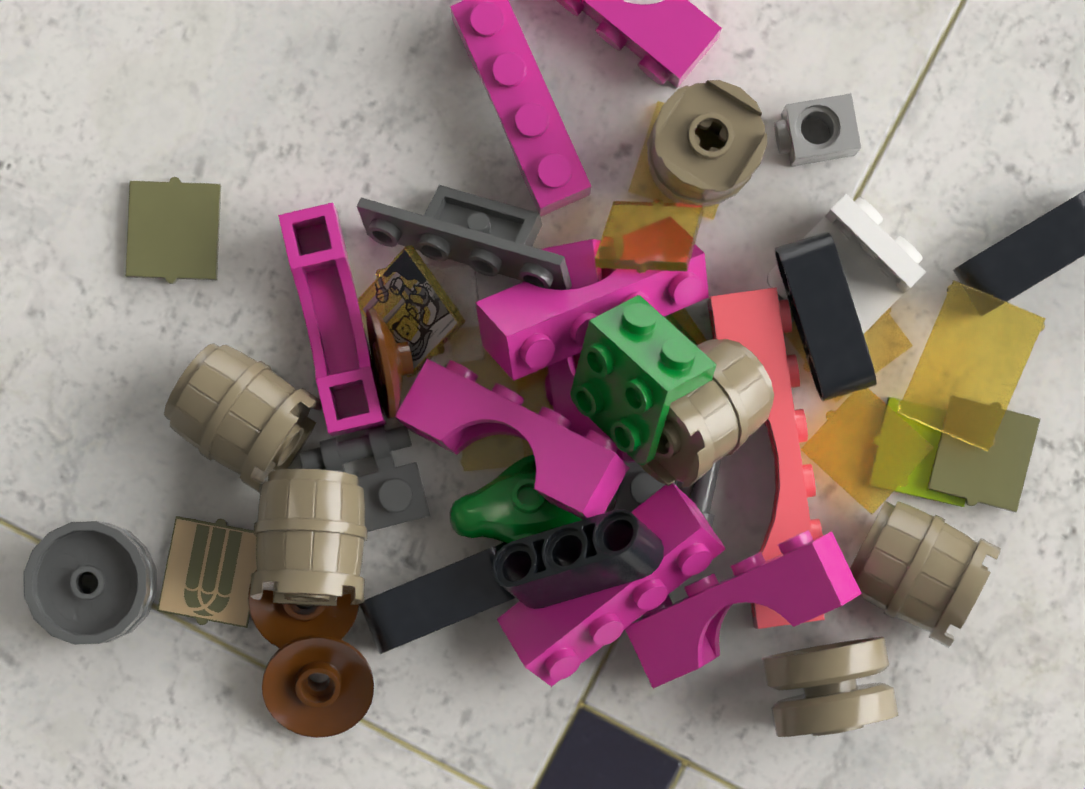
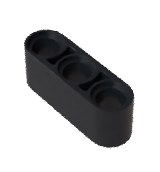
(1029, 253)
(825, 316)
(578, 559)
(434, 601)

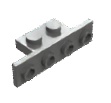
(473, 232)

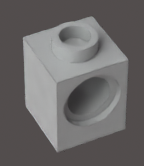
(840, 119)

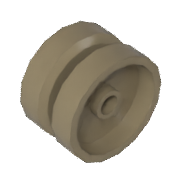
(831, 694)

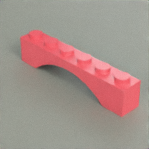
(758, 323)

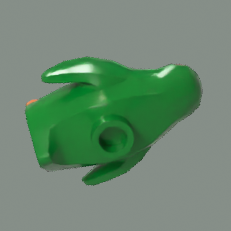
(508, 507)

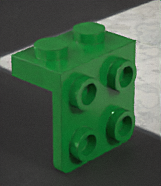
(633, 372)

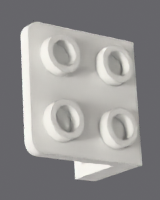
(872, 262)

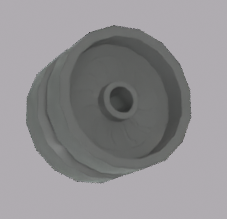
(70, 610)

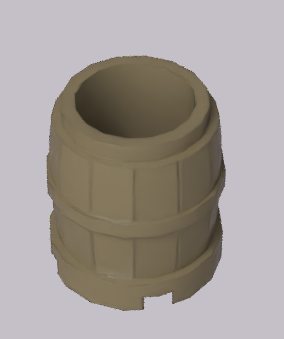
(702, 176)
(240, 413)
(713, 417)
(310, 537)
(921, 569)

